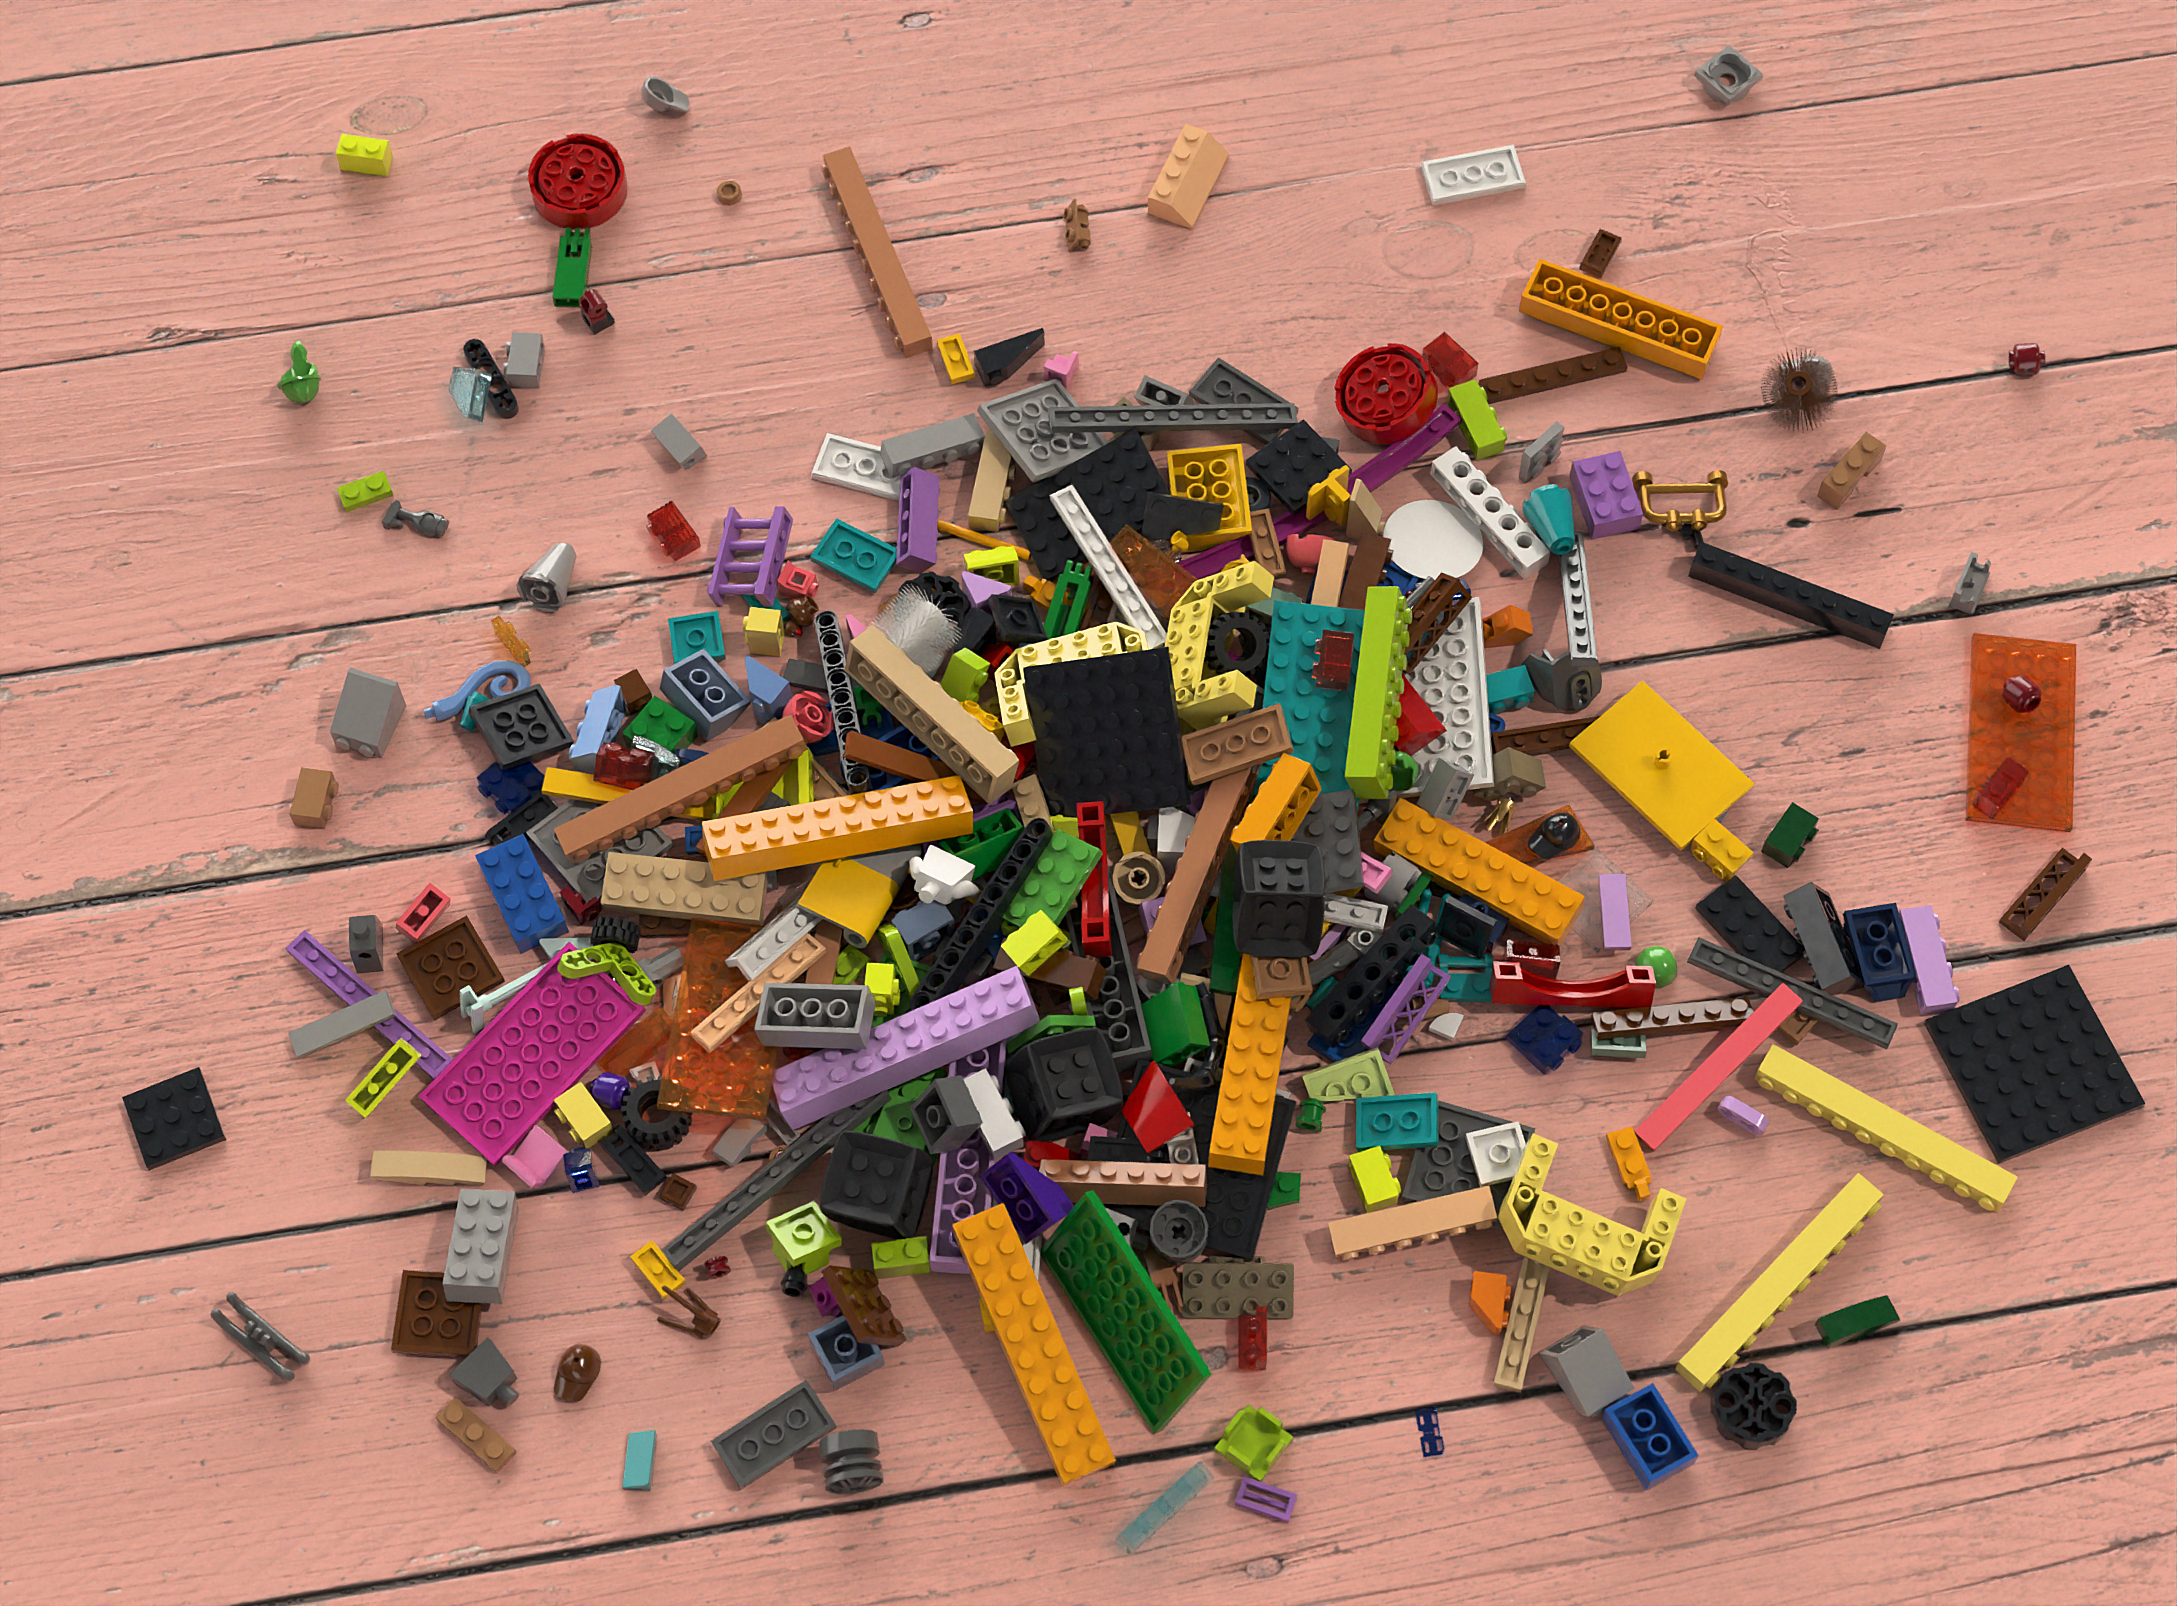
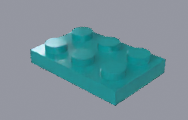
(855, 555)
(1397, 1121)

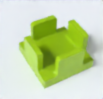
(803, 1238)
(1254, 1442)

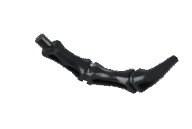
(1208, 1073)

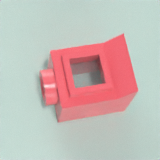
(797, 582)

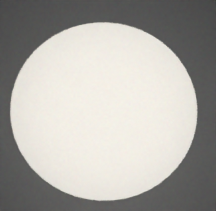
(1433, 539)

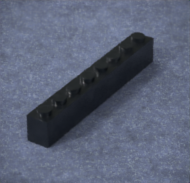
(1790, 595)

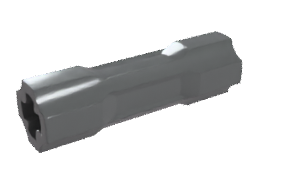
(1334, 960)

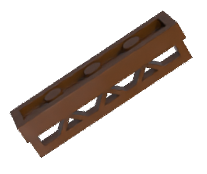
(1425, 612)
(2053, 895)

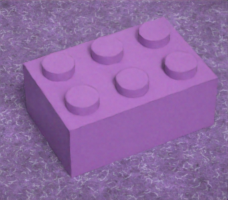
(1606, 495)

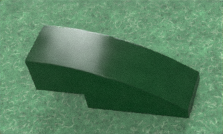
(1856, 1321)

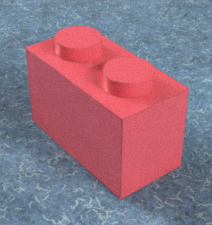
(423, 913)

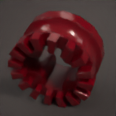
(717, 1268)

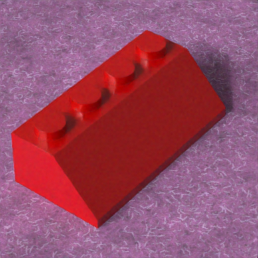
(1417, 722)

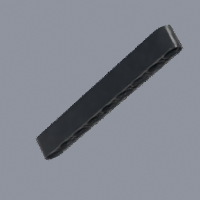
(841, 697)
(984, 907)

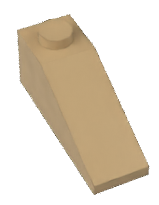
(1363, 513)

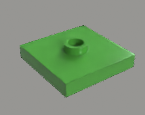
(898, 1123)

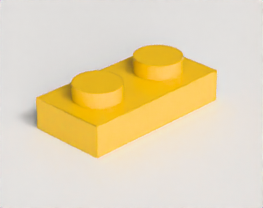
(955, 358)
(657, 1269)

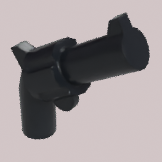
(1687, 532)

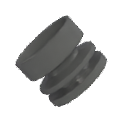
(1178, 1216)
(851, 1461)

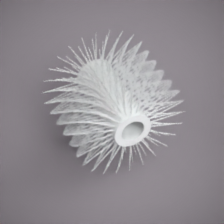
(917, 628)

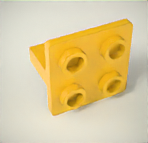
(1331, 497)

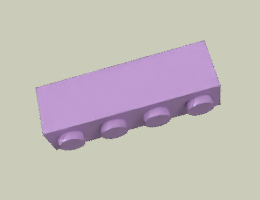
(1933, 981)

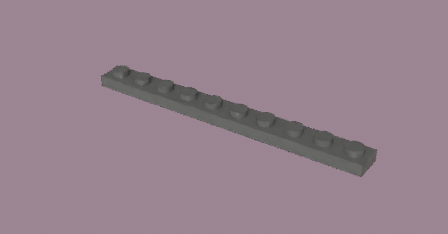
(1172, 417)
(769, 1180)

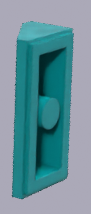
(640, 1460)

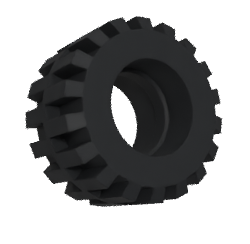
(1254, 643)
(648, 1133)

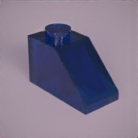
(580, 1169)

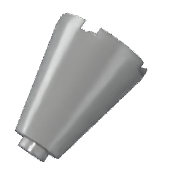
(548, 578)

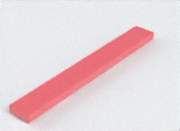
(1718, 1067)

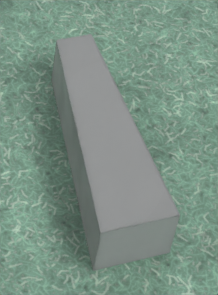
(780, 1126)

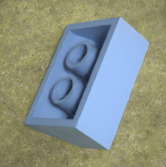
(600, 725)

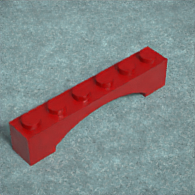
(1095, 891)
(1627, 988)

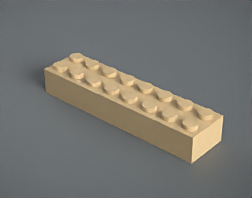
(931, 714)

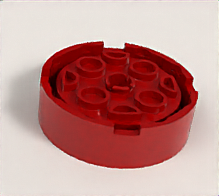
(585, 200)
(1391, 414)

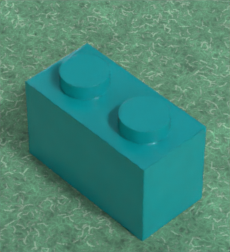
(1509, 689)

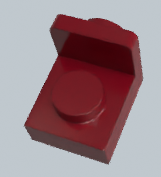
(578, 907)

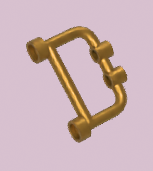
(1673, 519)

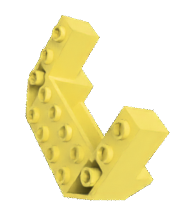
(1093, 642)
(1200, 693)
(1581, 1240)

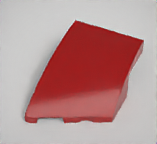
(1155, 1111)

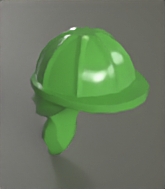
(302, 380)

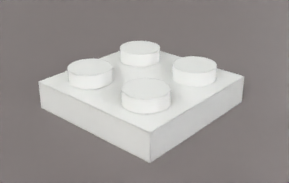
(1496, 1152)

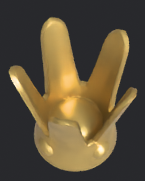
(1503, 811)

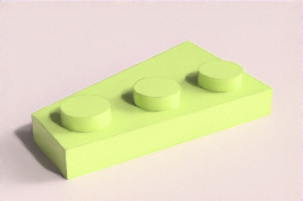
(1350, 1078)

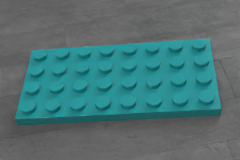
(1314, 716)

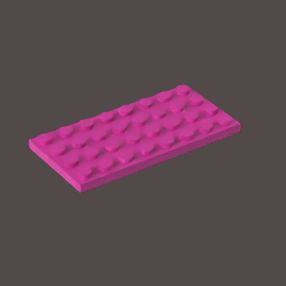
(530, 1057)

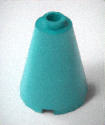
(1551, 516)

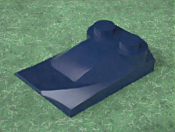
(1880, 950)

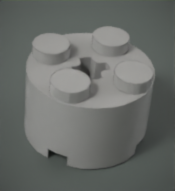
(1398, 885)

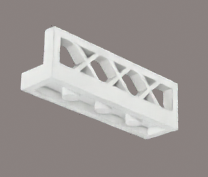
(772, 940)

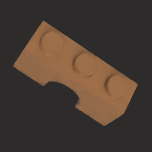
(1844, 476)

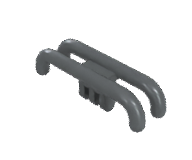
(261, 1337)

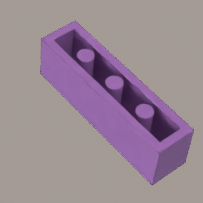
(918, 520)

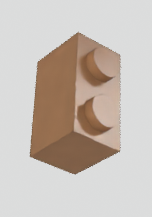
(313, 798)

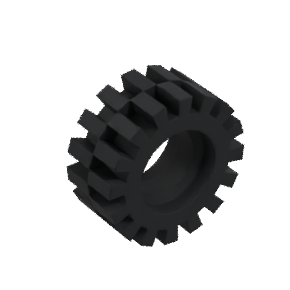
(615, 931)

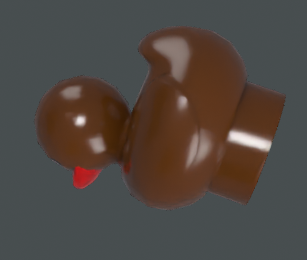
(803, 612)

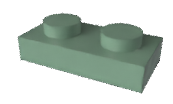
(1619, 1047)

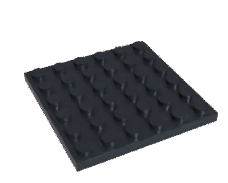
(1108, 733)
(2034, 1064)
(1234, 1199)

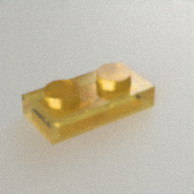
(506, 633)

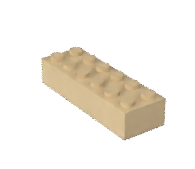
(681, 890)

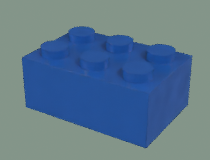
(1649, 1436)

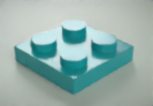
(694, 633)

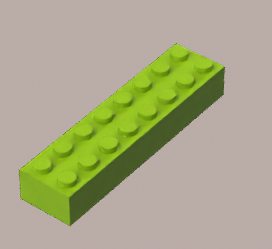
(1378, 693)

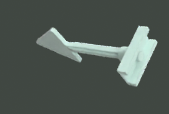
(475, 1006)

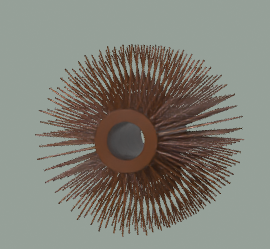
(1799, 390)

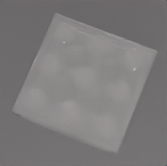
(1584, 880)

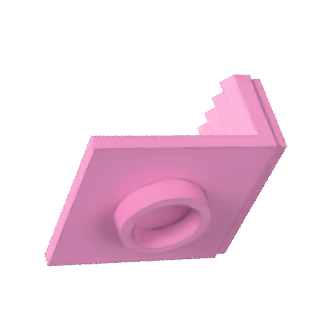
(535, 1158)

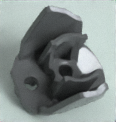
(1560, 682)

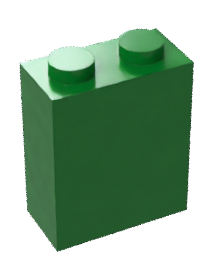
(1175, 1024)

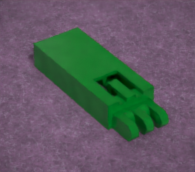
(572, 272)
(1065, 618)

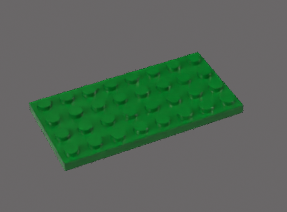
(1124, 1312)

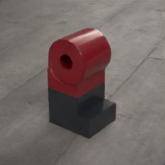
(595, 311)

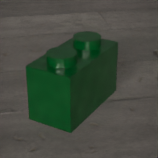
(1790, 835)

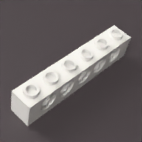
(1523, 560)

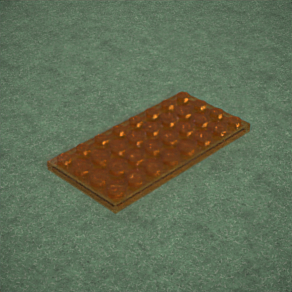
(2036, 740)
(740, 1071)

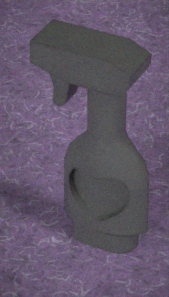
(423, 521)

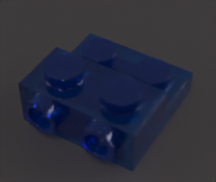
(510, 787)
(1545, 1038)

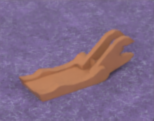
(1163, 1275)

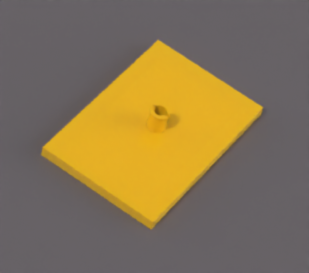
(1661, 765)

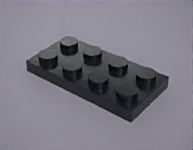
(1750, 926)

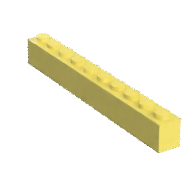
(1885, 1128)
(1779, 1282)

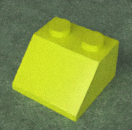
(995, 564)

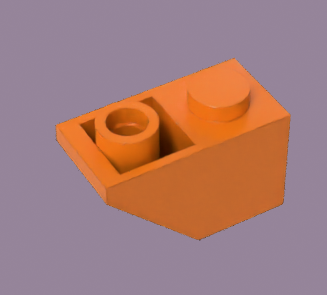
(1506, 627)
(1487, 1299)

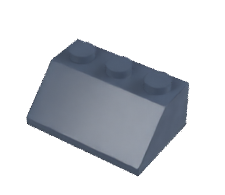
(704, 693)

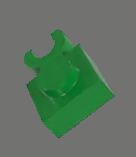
(869, 706)

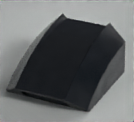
(977, 632)

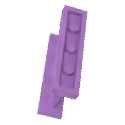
(768, 568)

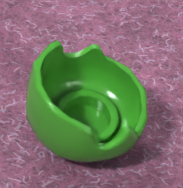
(1404, 771)
(1662, 962)

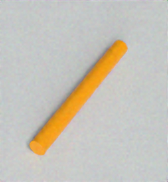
(980, 538)

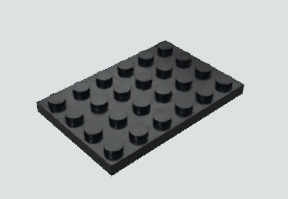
(1111, 485)

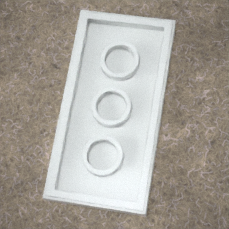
(1473, 175)
(855, 467)

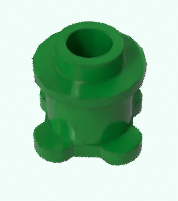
(1310, 1115)

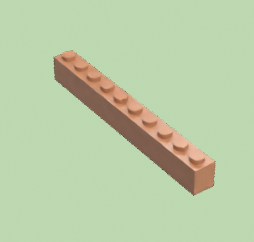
(877, 253)
(681, 789)
(1195, 875)

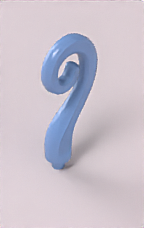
(452, 705)

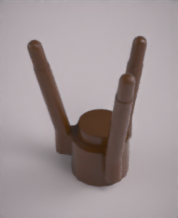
(705, 1321)

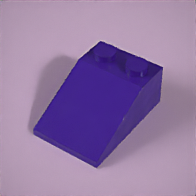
(1028, 1195)

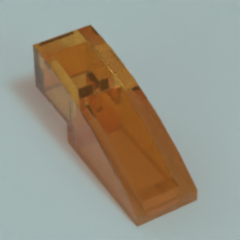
(638, 1044)

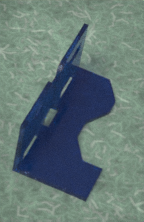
(1428, 1427)

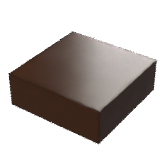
(678, 1191)

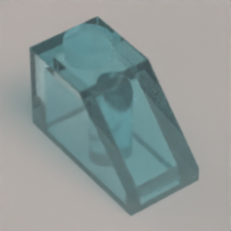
(470, 391)

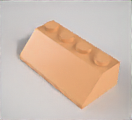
(1187, 177)

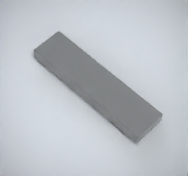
(342, 1024)

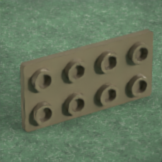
(1236, 1286)

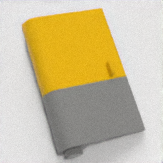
(858, 890)

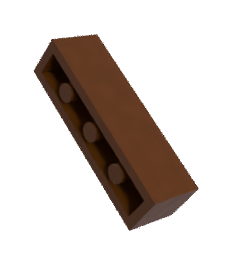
(1366, 570)
(1061, 972)

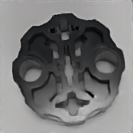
(954, 603)
(1773, 1425)

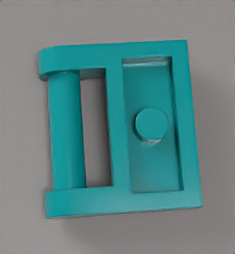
(1467, 986)

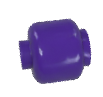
(609, 1090)

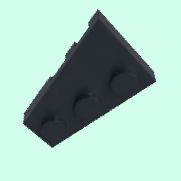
(1170, 513)

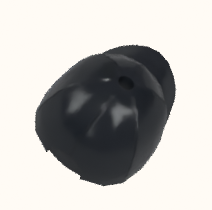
(1552, 838)

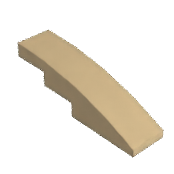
(427, 1166)

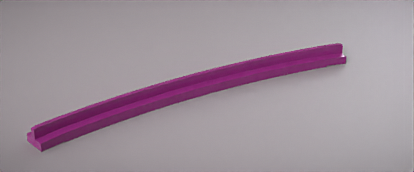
(1372, 474)

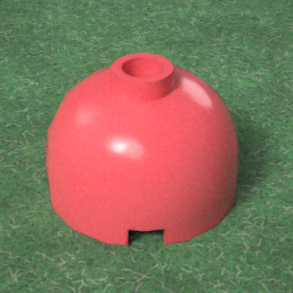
(1305, 552)
(810, 715)

